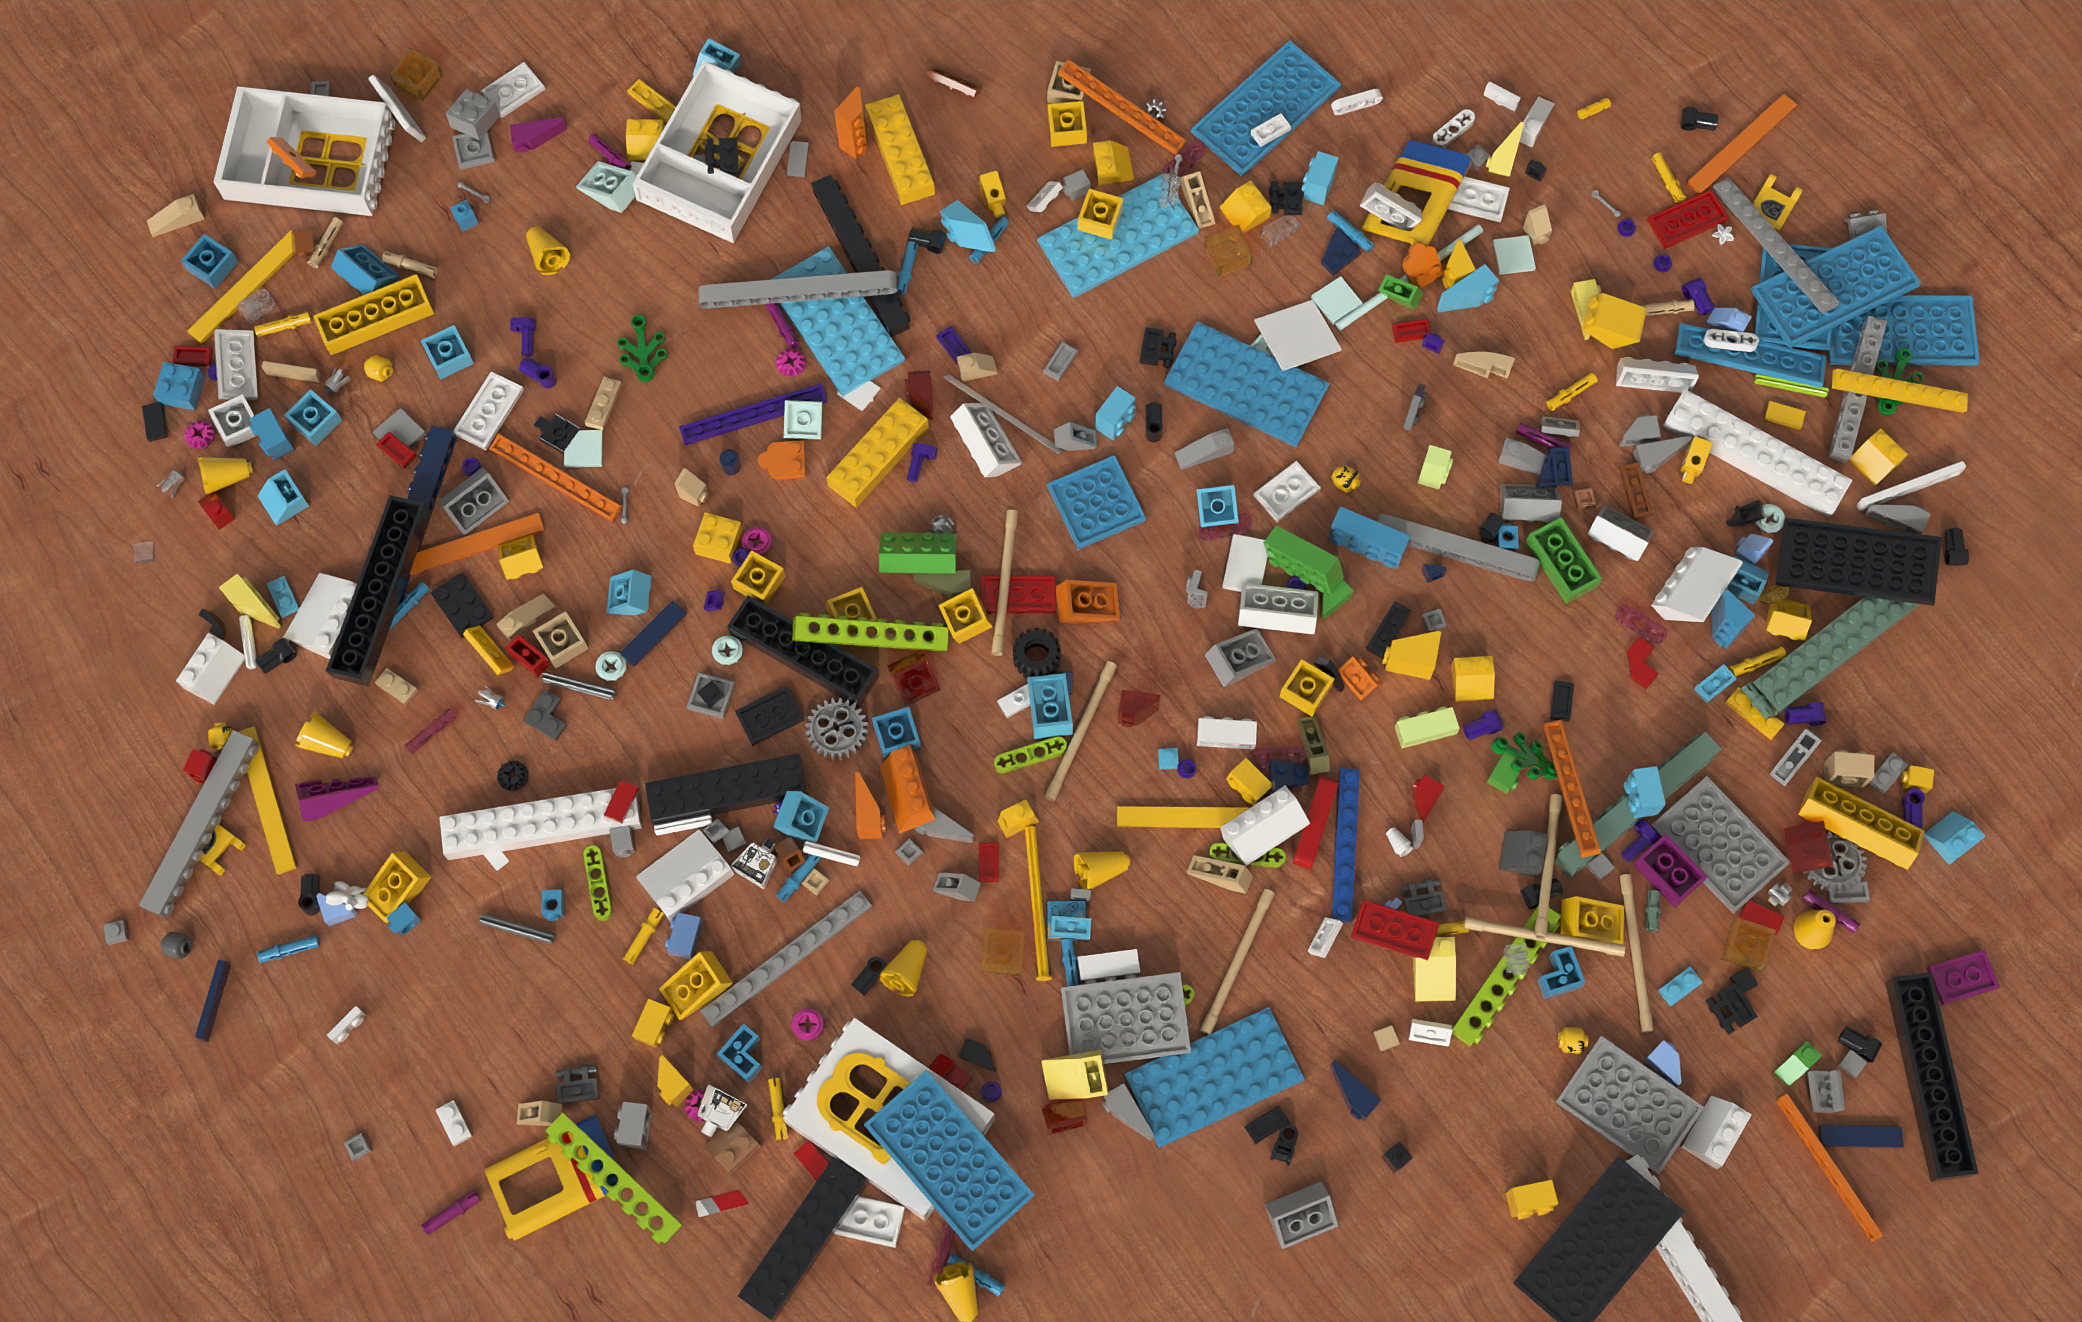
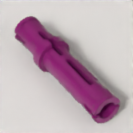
(614, 157)
(785, 329)
(1522, 430)
(1840, 916)
(459, 1207)

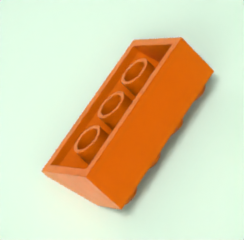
(851, 125)
(907, 789)

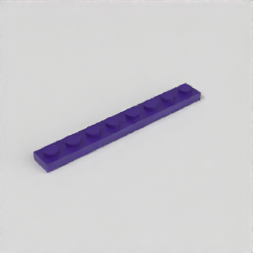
(747, 415)

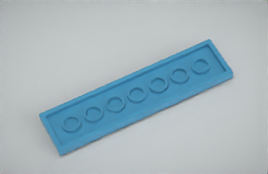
(1766, 360)

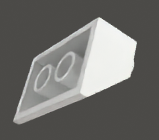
(1391, 207)
(211, 669)
(1716, 1131)

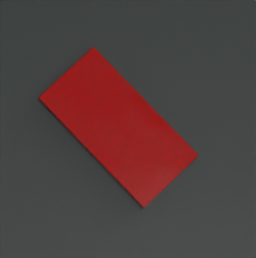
(1688, 219)
(1025, 593)
(1395, 930)

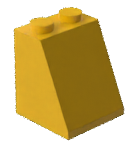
(1614, 320)
(1413, 655)

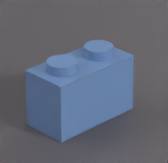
(684, 935)

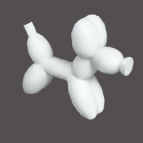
(344, 894)

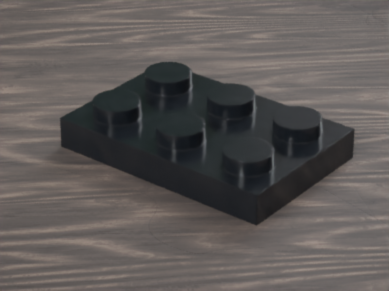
(461, 604)
(769, 715)

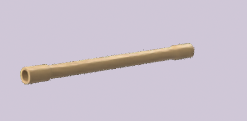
(998, 639)
(1056, 783)
(1541, 921)
(1606, 947)
(1645, 1014)
(1212, 1017)

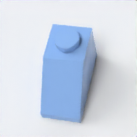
(1728, 319)
(1753, 548)
(1666, 1062)

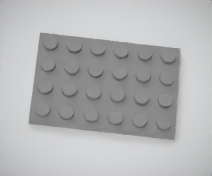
(1722, 844)
(1127, 1018)
(1629, 1104)

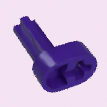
(526, 326)
(920, 452)
(1647, 838)

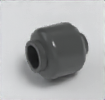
(176, 945)

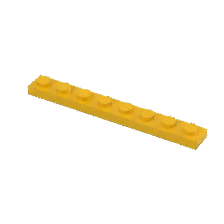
(1899, 390)

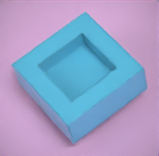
(1168, 758)

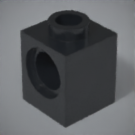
(1397, 1157)

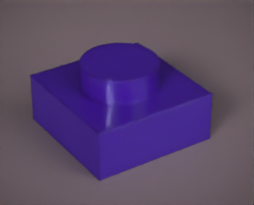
(1433, 342)
(714, 600)

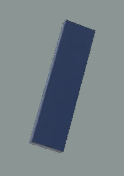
(653, 633)
(213, 1000)
(1861, 1136)

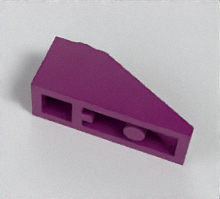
(535, 133)

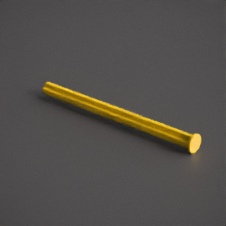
(1037, 905)

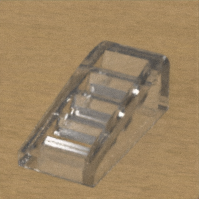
(1269, 234)

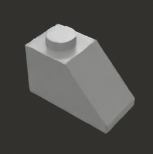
(1642, 431)
(1075, 437)
(957, 886)

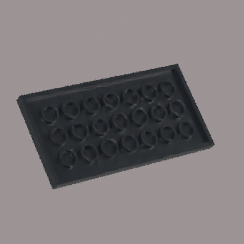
(1859, 561)
(1599, 1245)

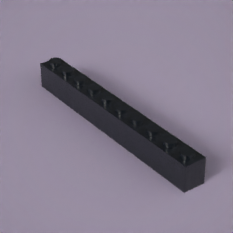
(858, 250)

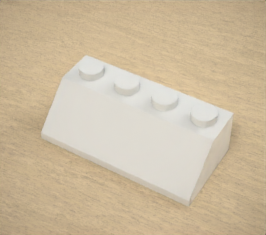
(1656, 375)
(985, 439)
(1278, 608)
(1264, 825)

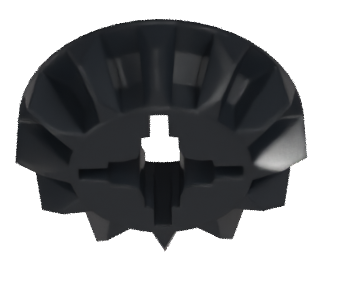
(516, 782)

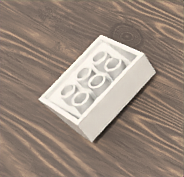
(1696, 585)
(321, 615)
(685, 875)

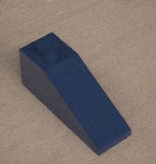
(1356, 1095)

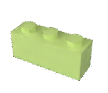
(1435, 467)
(1426, 727)

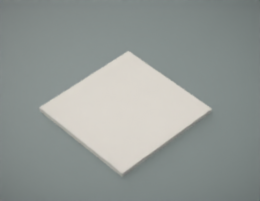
(1297, 335)

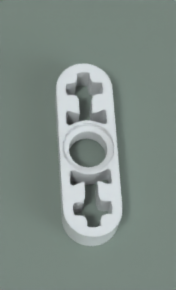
(1356, 101)
(1456, 121)
(1714, 339)

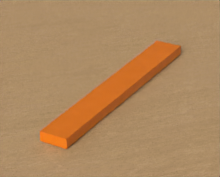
(1121, 107)
(1742, 144)
(555, 477)
(477, 543)
(1571, 789)
(1829, 1168)

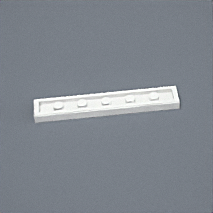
(1911, 486)

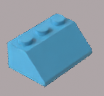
(363, 269)
(1729, 619)

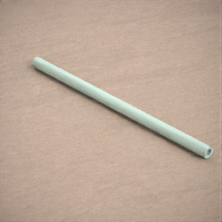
(1377, 299)

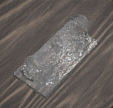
(1170, 183)

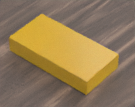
(1784, 415)

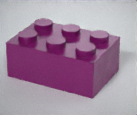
(1670, 870)

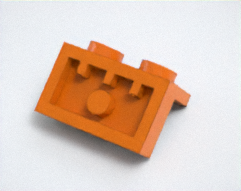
(1359, 678)

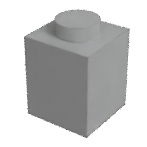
(1076, 185)
(622, 841)

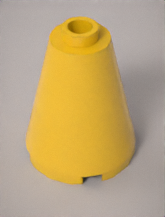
(546, 251)
(222, 472)
(323, 738)
(1099, 867)
(1814, 928)
(905, 968)
(959, 1290)

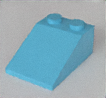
(966, 228)
(1470, 292)
(1050, 706)

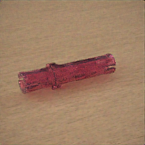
(430, 731)
(942, 1253)

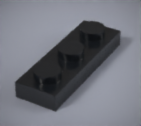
(1388, 629)

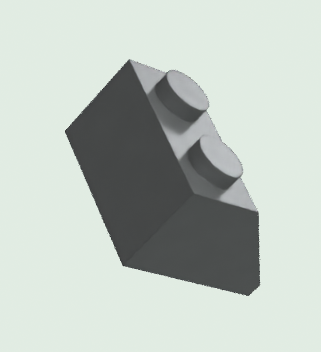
(1523, 852)

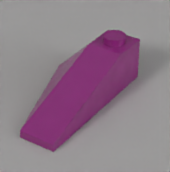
(321, 799)

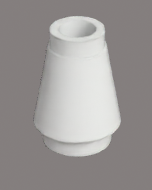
(1399, 842)

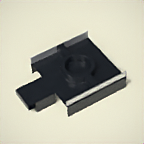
(557, 432)

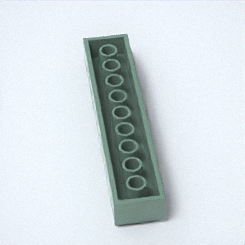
(1829, 650)
(1618, 819)

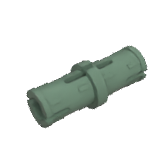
(1758, 701)
(1653, 911)

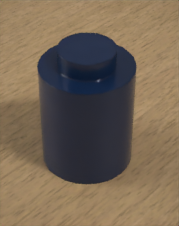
(730, 462)

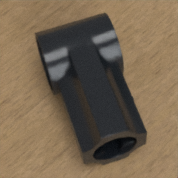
(1693, 119)
(933, 241)
(1154, 421)
(1490, 527)
(1955, 552)
(280, 653)
(309, 891)
(1532, 893)
(867, 977)
(1864, 1046)

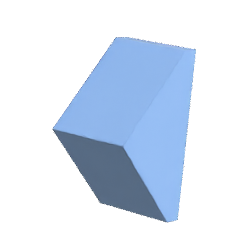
(334, 914)

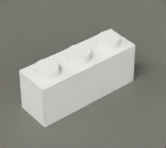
(1226, 733)
(1108, 966)

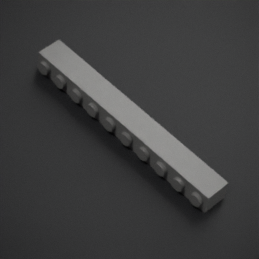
(199, 824)

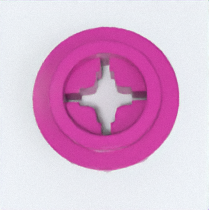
(787, 369)
(195, 441)
(752, 535)
(800, 1019)
(690, 1101)

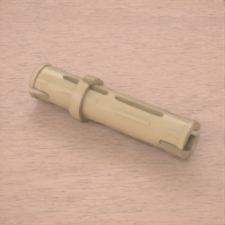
(316, 259)
(406, 263)
(1669, 307)

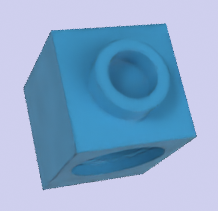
(464, 215)
(1512, 532)
(550, 896)
(403, 919)

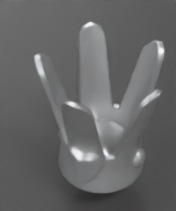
(333, 383)
(173, 477)
(495, 700)

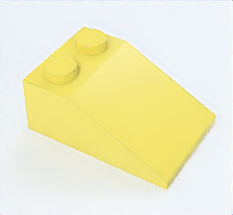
(1437, 977)

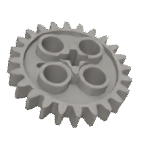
(830, 713)
(1849, 856)

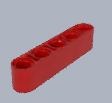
(1317, 817)

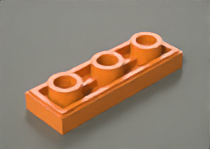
(290, 157)

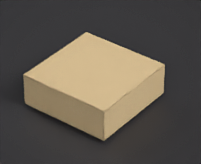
(815, 882)
(1386, 1038)

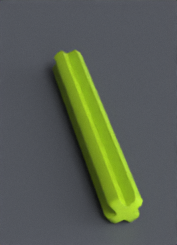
(1789, 385)

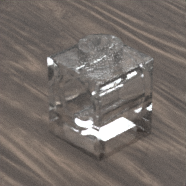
(1516, 958)

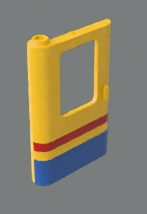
(1427, 170)
(578, 1187)

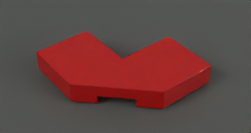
(1639, 669)

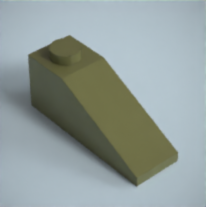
(945, 583)
(1313, 745)

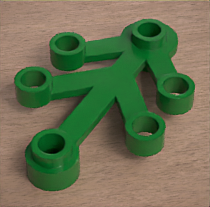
(642, 351)
(1897, 376)
(1546, 767)

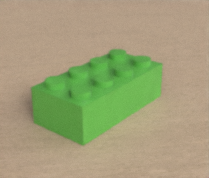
(918, 552)
(1303, 560)
(1563, 560)

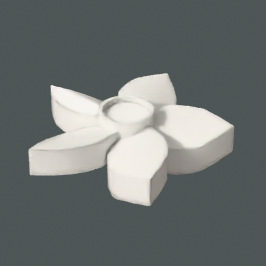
(1723, 234)

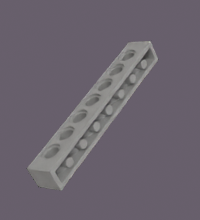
(1854, 403)

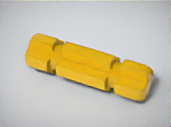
(1594, 108)

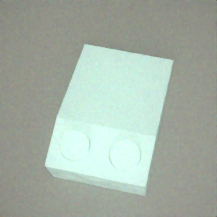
(609, 186)

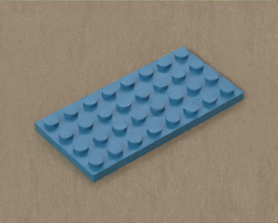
(1284, 85)
(1857, 273)
(1930, 326)
(1246, 384)
(1215, 1079)
(949, 1160)

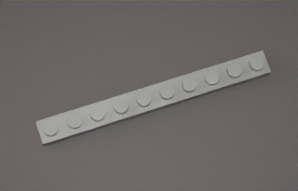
(1776, 246)
(786, 959)

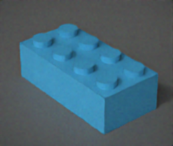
(1368, 538)

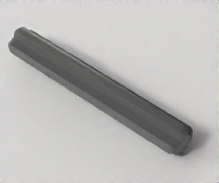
(578, 685)
(516, 928)

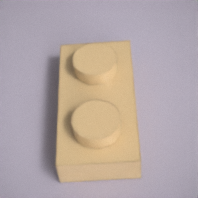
(396, 686)

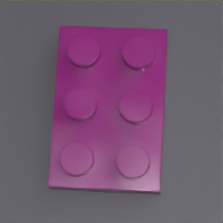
(1963, 977)

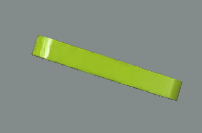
(1029, 752)
(1271, 861)
(596, 883)

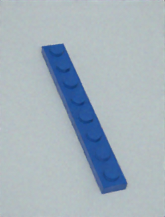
(1345, 845)

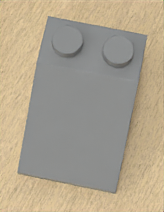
(1239, 657)

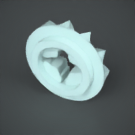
(1778, 519)
(719, 646)
(610, 657)

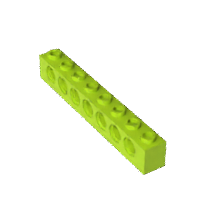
(938, 642)
(1463, 1028)
(556, 1133)

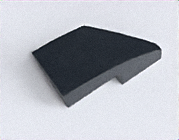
(1747, 514)
(218, 626)
(1330, 669)
(977, 1054)

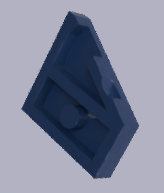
(1339, 253)
(1556, 469)
(1288, 774)

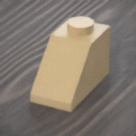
(1538, 225)
(975, 366)
(691, 488)
(538, 1113)

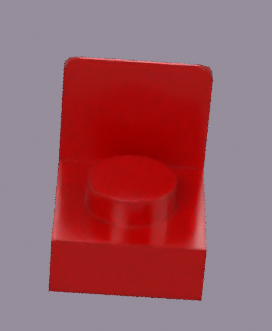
(949, 1071)

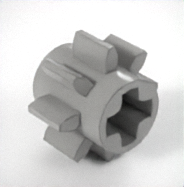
(1159, 106)
(941, 524)
(1780, 894)

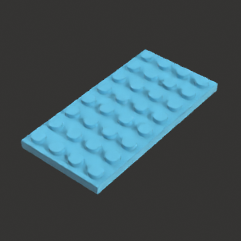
(1141, 233)
(841, 330)

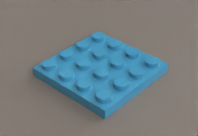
(1096, 502)

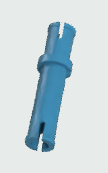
(995, 232)
(1353, 233)
(905, 275)
(410, 600)
(793, 882)
(283, 950)
(1069, 959)
(983, 1279)

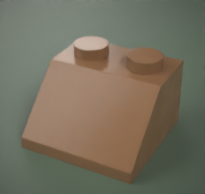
(732, 1147)

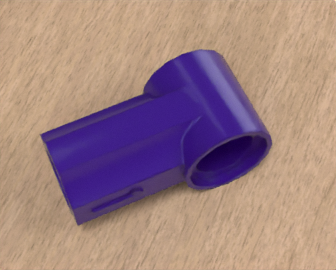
(1697, 290)
(538, 372)
(1811, 713)
(1487, 723)
(1912, 810)

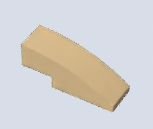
(1484, 363)

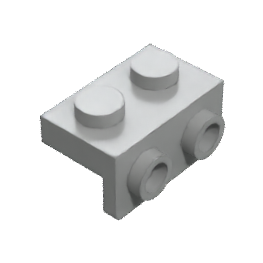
(1861, 224)
(1196, 597)
(1826, 1091)

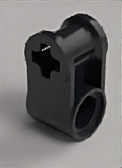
(1285, 1146)

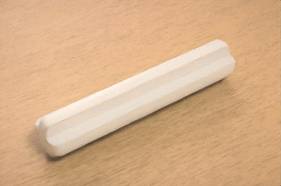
(248, 641)
(683, 824)
(831, 853)

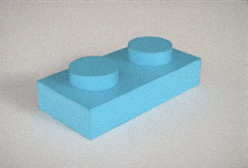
(283, 596)
(1715, 683)
(1070, 927)
(1680, 986)

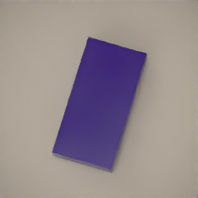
(952, 343)

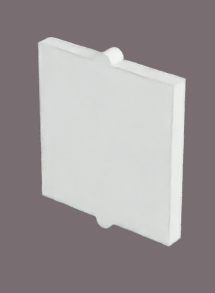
(862, 395)

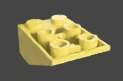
(248, 600)
(1075, 1076)

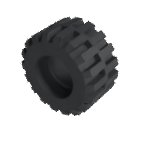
(1036, 639)

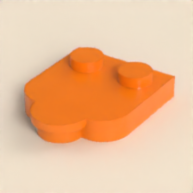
(1422, 265)
(784, 460)

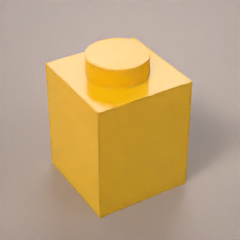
(1918, 778)

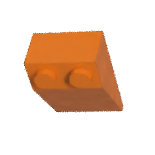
(1087, 602)
(869, 821)

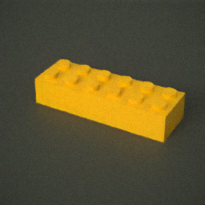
(900, 149)
(373, 314)
(877, 452)
(1862, 823)

